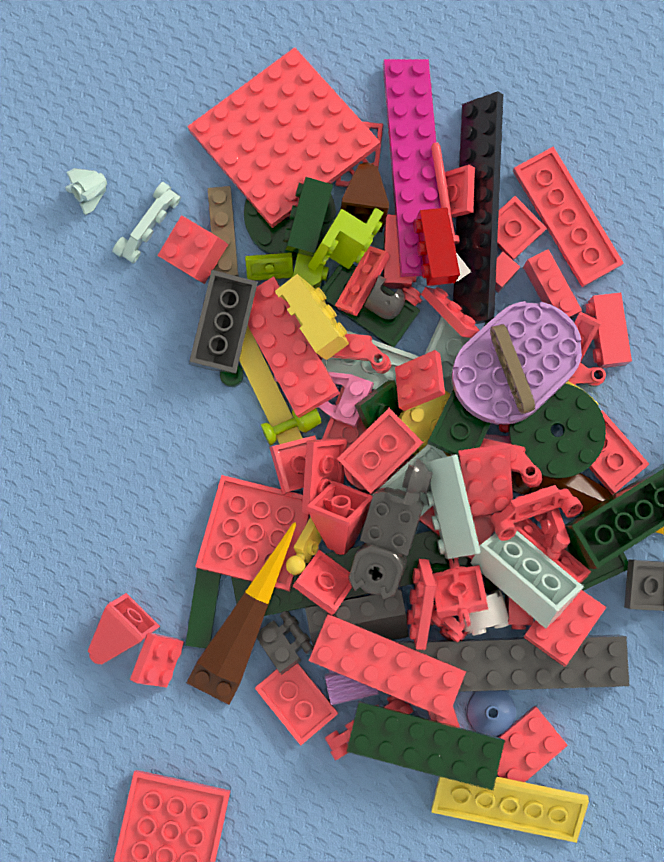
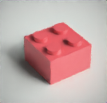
(193, 249)

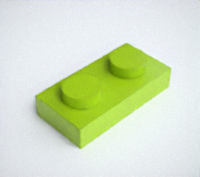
(269, 265)

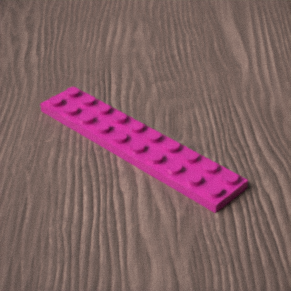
(410, 141)

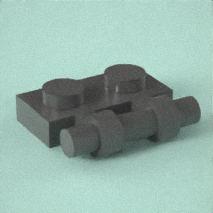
(278, 647)

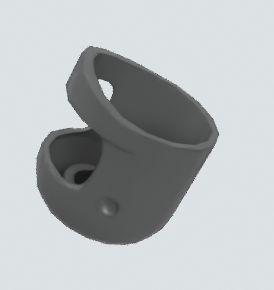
(384, 304)

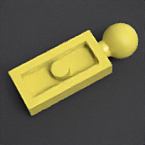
(305, 548)

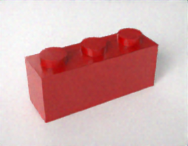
(436, 246)

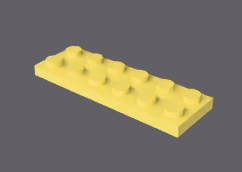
(514, 806)

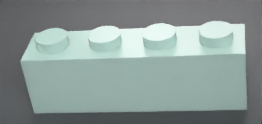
(451, 509)
(527, 576)

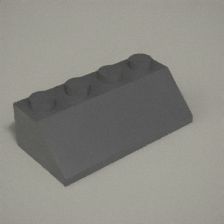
(223, 322)
(368, 612)

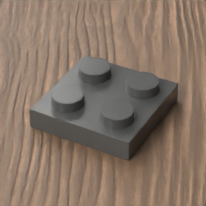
(645, 585)

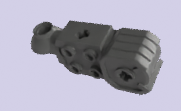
(390, 534)

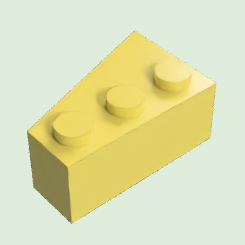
(314, 316)

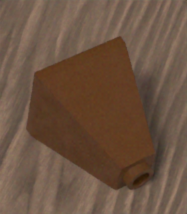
(365, 194)

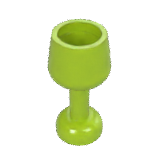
(303, 423)

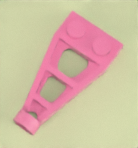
(355, 390)

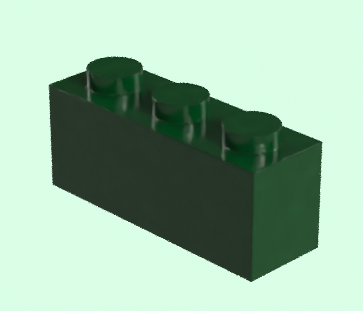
(307, 216)

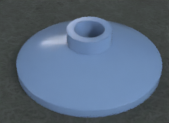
(479, 707)

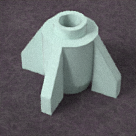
(86, 187)

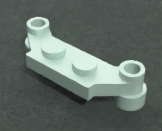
(157, 212)

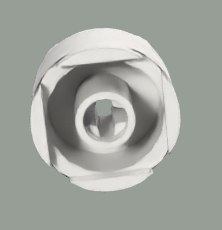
(495, 616)

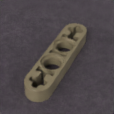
(512, 369)

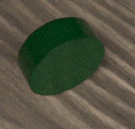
(232, 379)

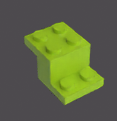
(347, 239)

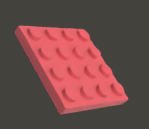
(247, 528)
(171, 820)

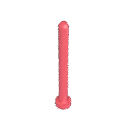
(441, 183)

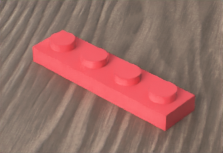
(565, 561)

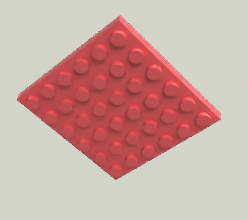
(281, 131)

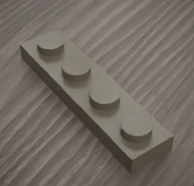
(223, 226)

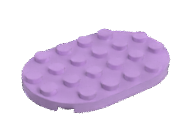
(547, 351)

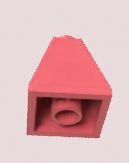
(339, 515)
(119, 629)

